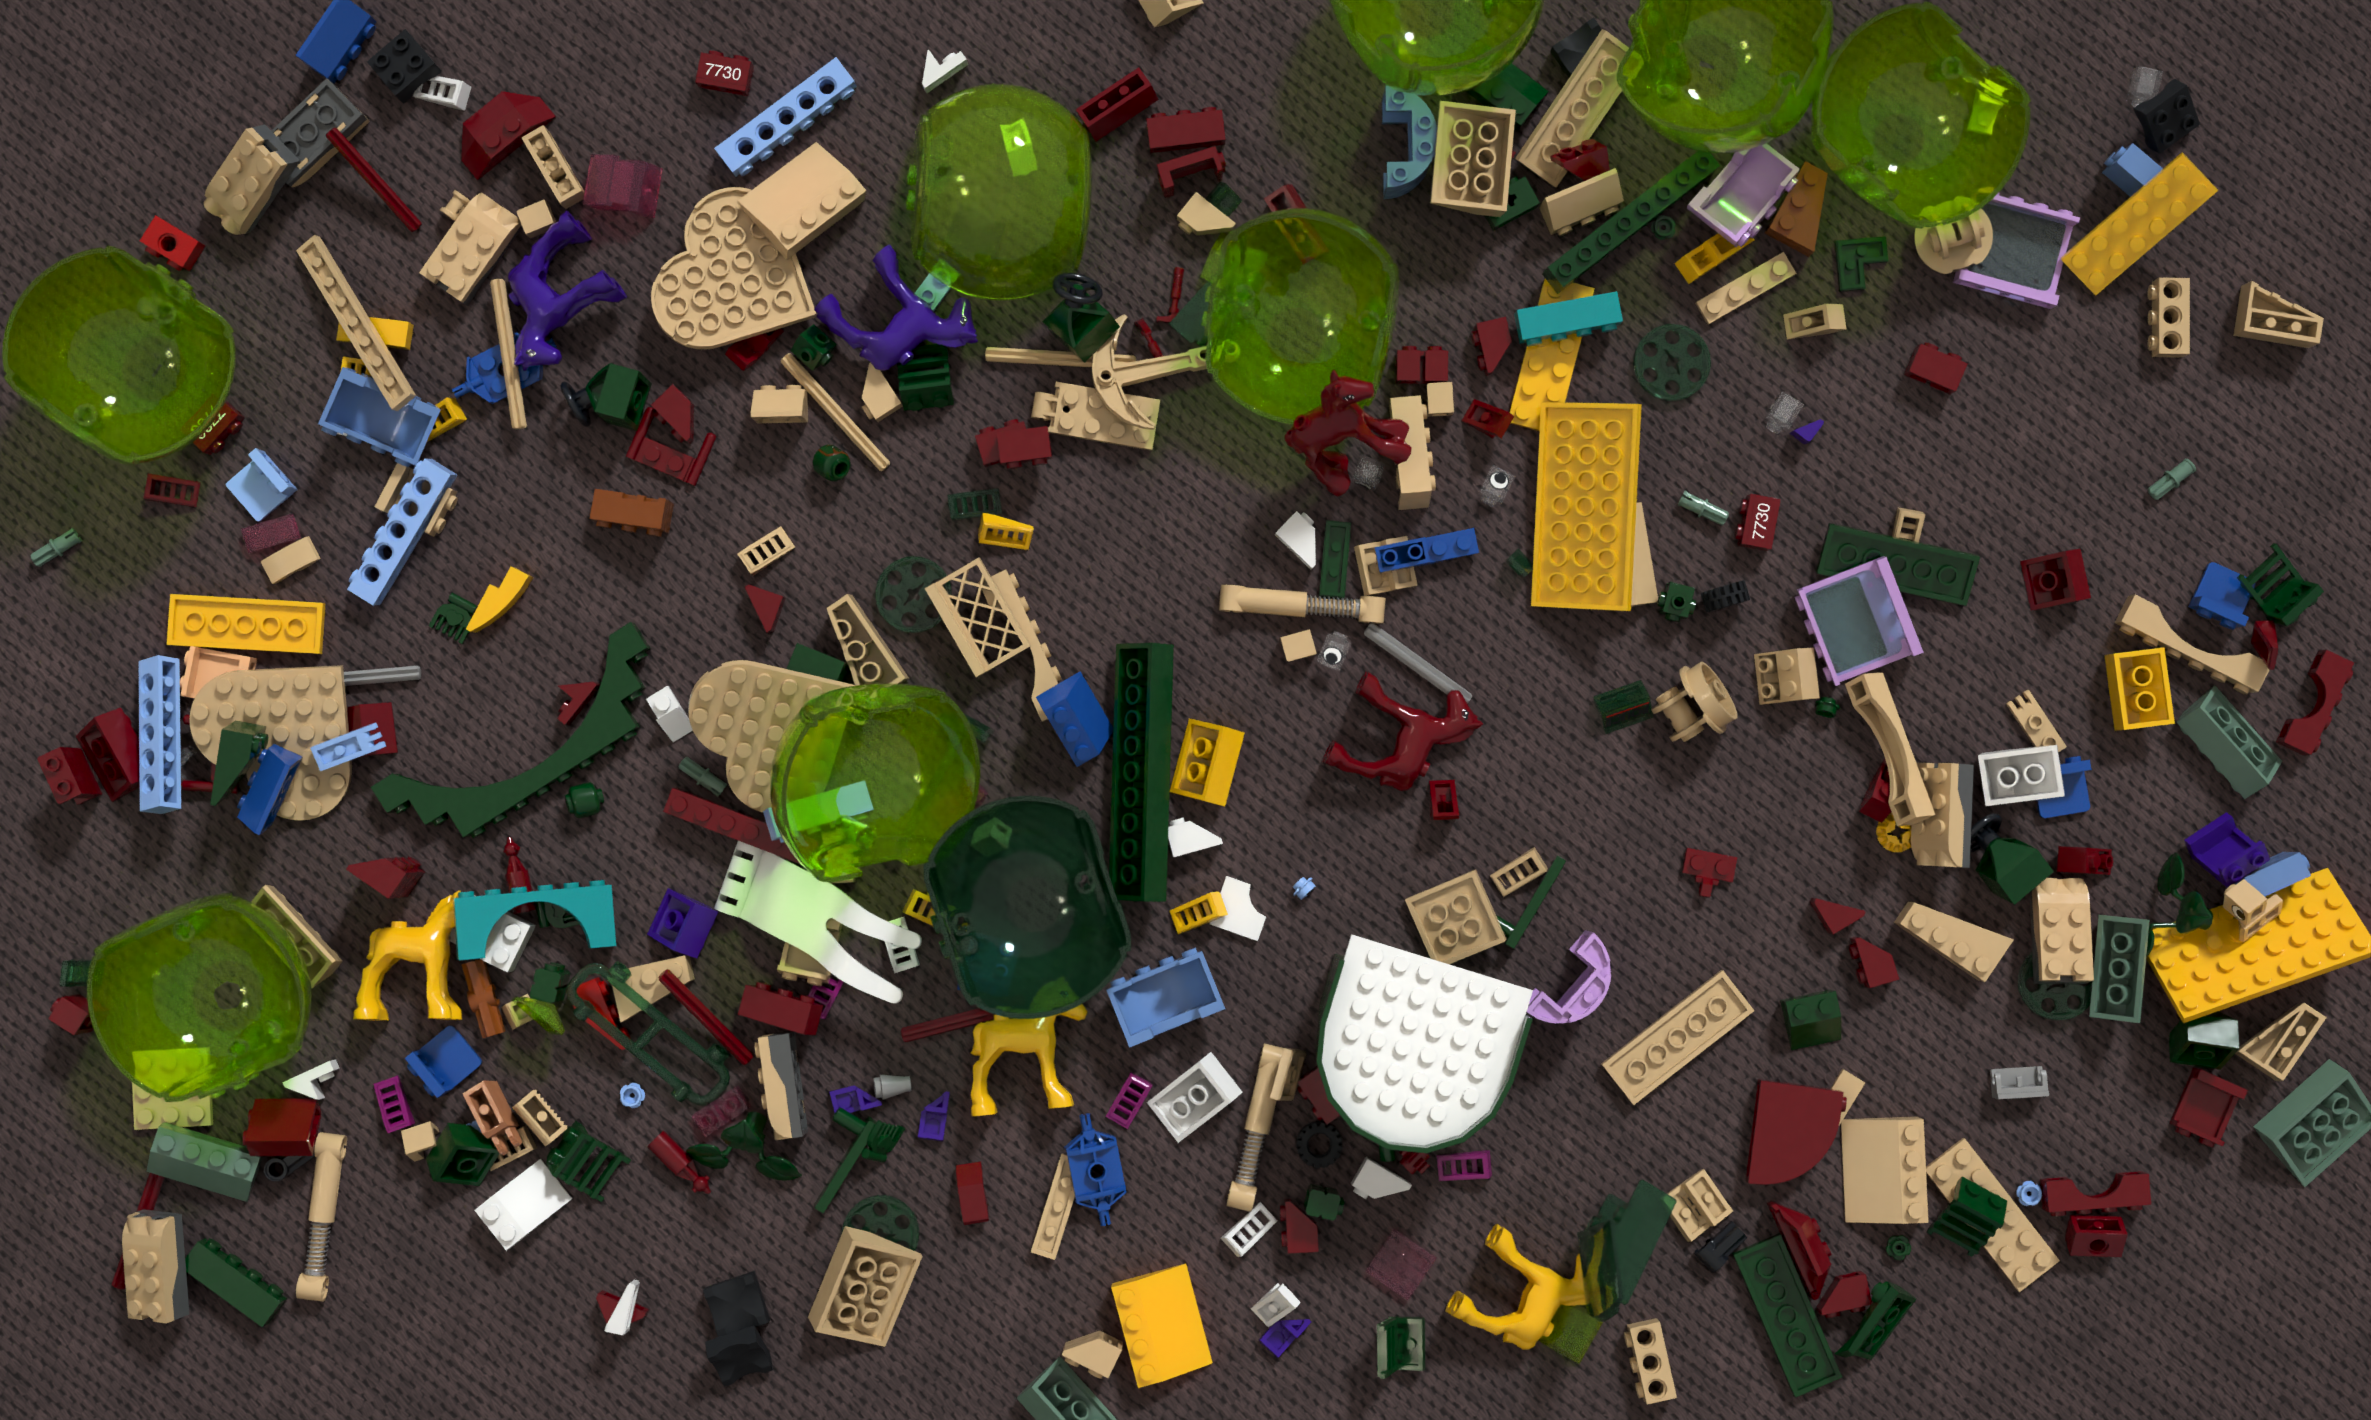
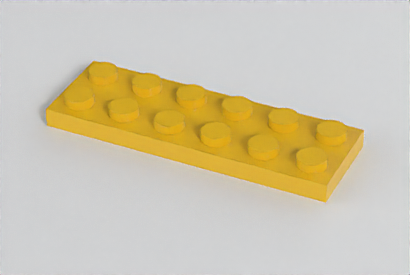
(2139, 223)
(1546, 366)
(246, 624)

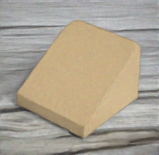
(514, 1015)

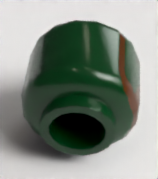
(831, 463)

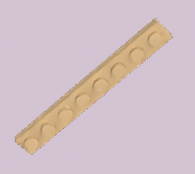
(356, 323)

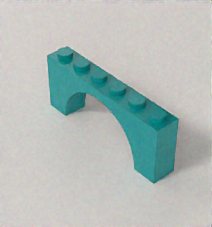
(478, 914)

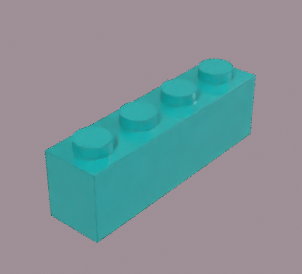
(1567, 318)

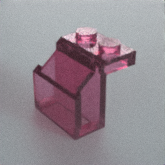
(622, 185)

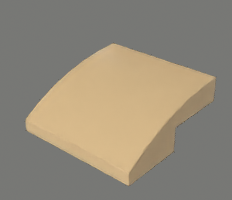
(1376, 582)
(1705, 1199)

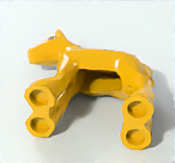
(415, 944)
(1022, 1037)
(1538, 1302)

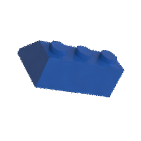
(336, 39)
(1076, 718)
(268, 788)

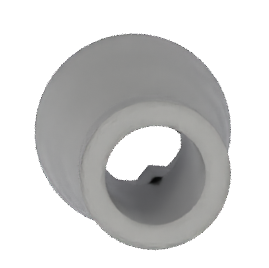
(889, 1086)

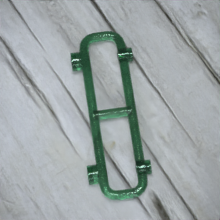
(617, 976)

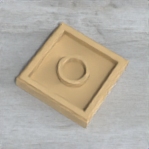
(1288, 1074)

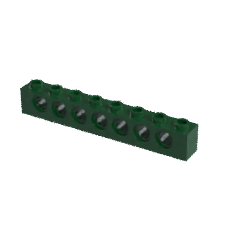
(1630, 220)

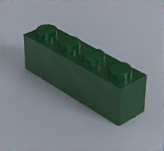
(234, 1282)

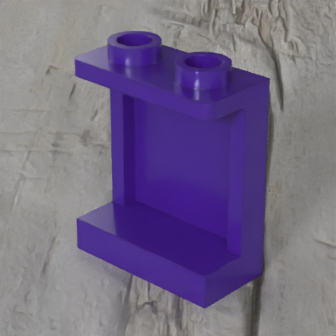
(2226, 850)

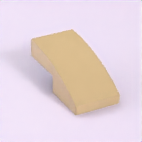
(290, 559)

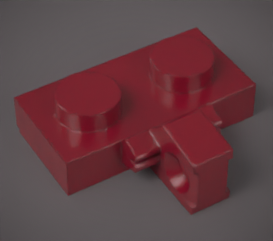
(1708, 868)

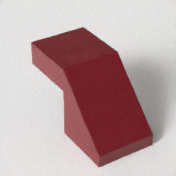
(744, 356)
(972, 1193)

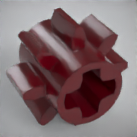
(1415, 1161)

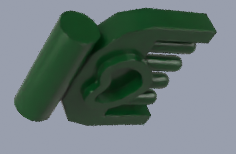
(456, 614)
(554, 915)
(881, 1141)

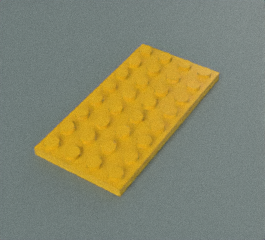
(1586, 505)
(2217, 970)

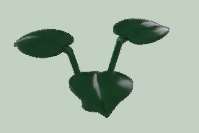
(2192, 910)
(749, 1137)

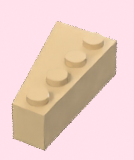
(1414, 475)
(862, 645)
(1960, 942)

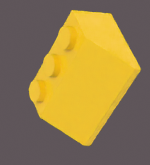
(2139, 689)
(1207, 762)

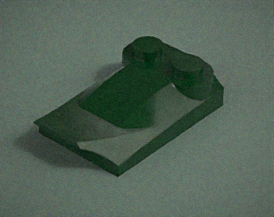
(1881, 1318)

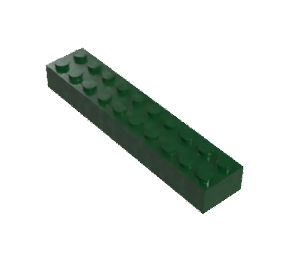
(1141, 771)

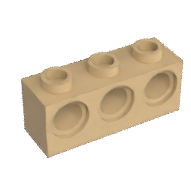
(554, 167)
(2178, 308)
(1659, 1371)

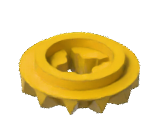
(1891, 842)

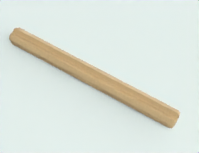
(508, 354)
(1044, 357)
(835, 412)

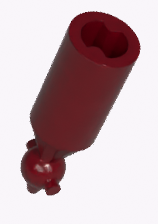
(517, 875)
(678, 1161)

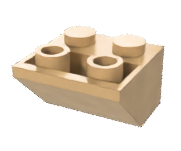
(1786, 676)
(1094, 1351)

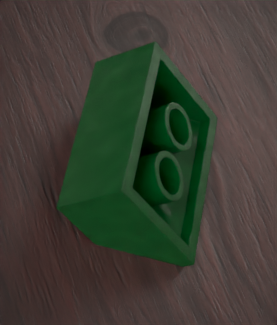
(1511, 91)

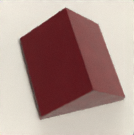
(382, 714)

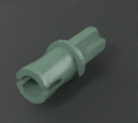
(2171, 479)
(1703, 508)
(55, 547)
(702, 776)

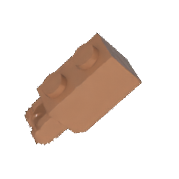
(493, 1114)

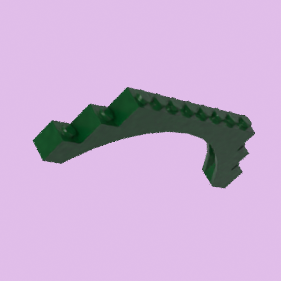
(603, 726)

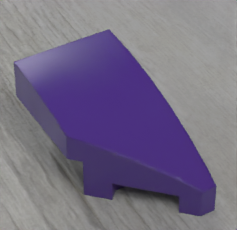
(853, 1099)
(934, 1119)
(1278, 1342)

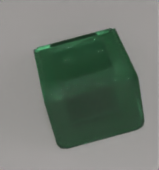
(1224, 198)
(1520, 563)

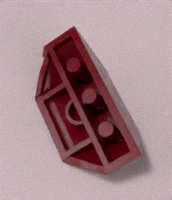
(499, 129)
(1804, 1246)

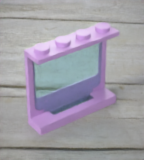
(2023, 248)
(1858, 620)

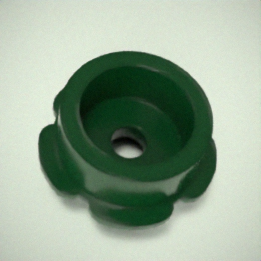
(1666, 221)
(1826, 704)
(1891, 1246)

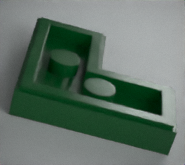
(1852, 255)

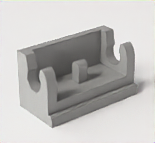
(2019, 1082)

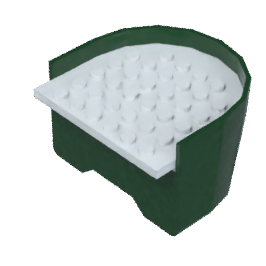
(1416, 1046)

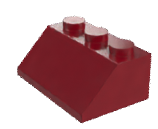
(112, 752)
(389, 876)

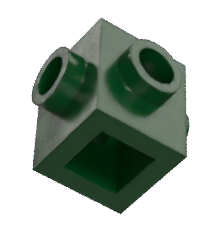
(813, 348)
(1683, 595)

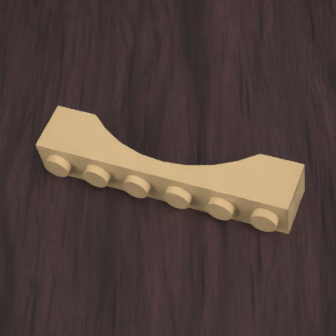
(2146, 620)
(1045, 675)
(1907, 790)

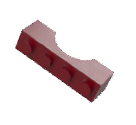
(2329, 675)
(2127, 1190)

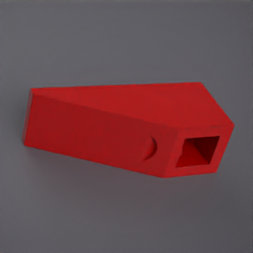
(596, 993)

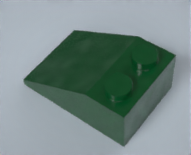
(237, 751)

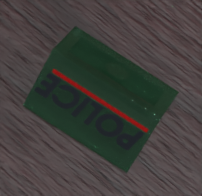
(1624, 706)

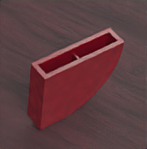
(1791, 1130)

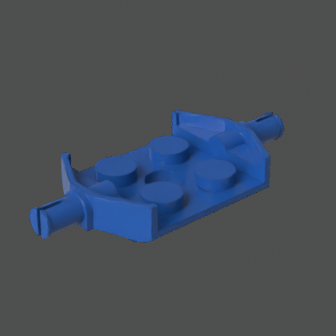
(485, 378)
(1083, 1153)

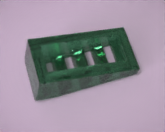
(955, 516)
(74, 972)

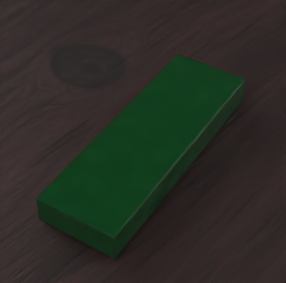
(1335, 559)

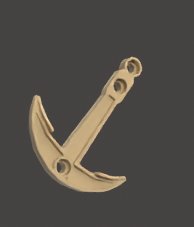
(1135, 372)

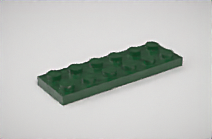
(1915, 565)
(1787, 1315)

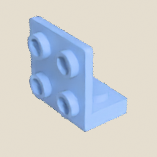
(261, 485)

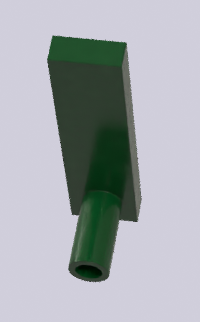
(1515, 933)
(862, 1130)

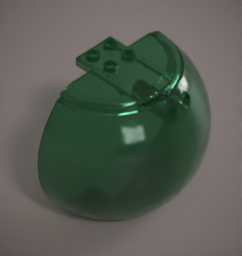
(1029, 928)

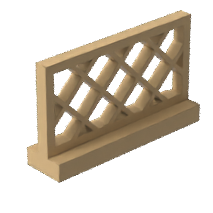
(958, 628)

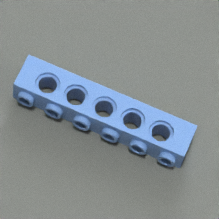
(791, 104)
(389, 569)
(159, 734)

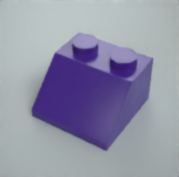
(682, 923)

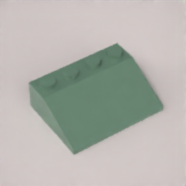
(2316, 1122)

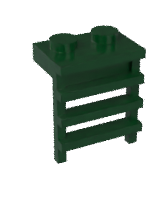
(927, 387)
(2288, 598)
(572, 1154)
(1976, 1208)
(1400, 1345)

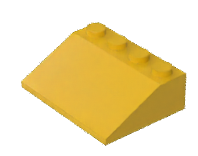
(1161, 1325)

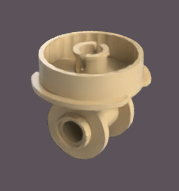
(1955, 244)
(1710, 696)

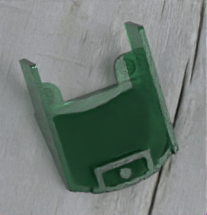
(1619, 1246)

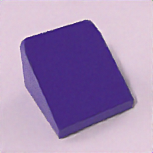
(1807, 432)

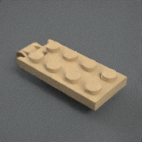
(1091, 419)

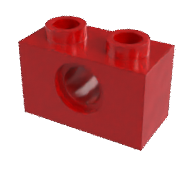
(158, 237)

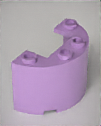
(1745, 193)
(1585, 992)

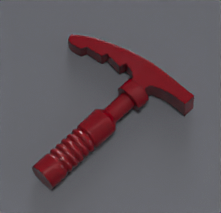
(1175, 295)
(1152, 345)

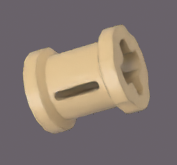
(455, 205)

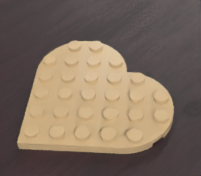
(728, 279)
(298, 710)
(742, 716)

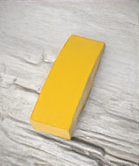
(1707, 257)
(393, 333)
(499, 600)

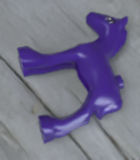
(542, 304)
(907, 328)

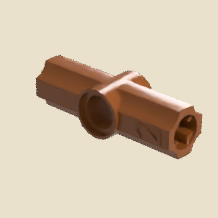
(483, 998)

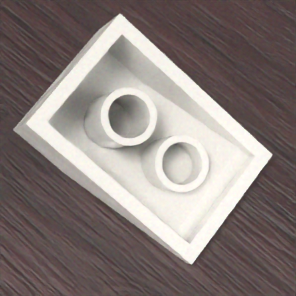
(2021, 775)
(505, 941)
(1194, 1097)
(523, 1204)

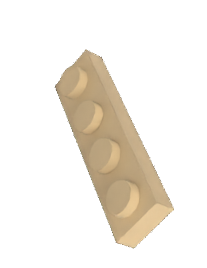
(1745, 288)
(1055, 1212)

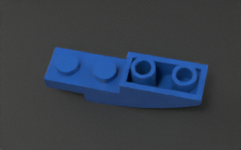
(1426, 550)

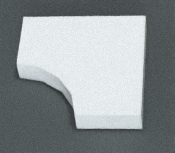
(1241, 916)

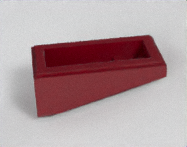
(150, 488)
(2265, 642)

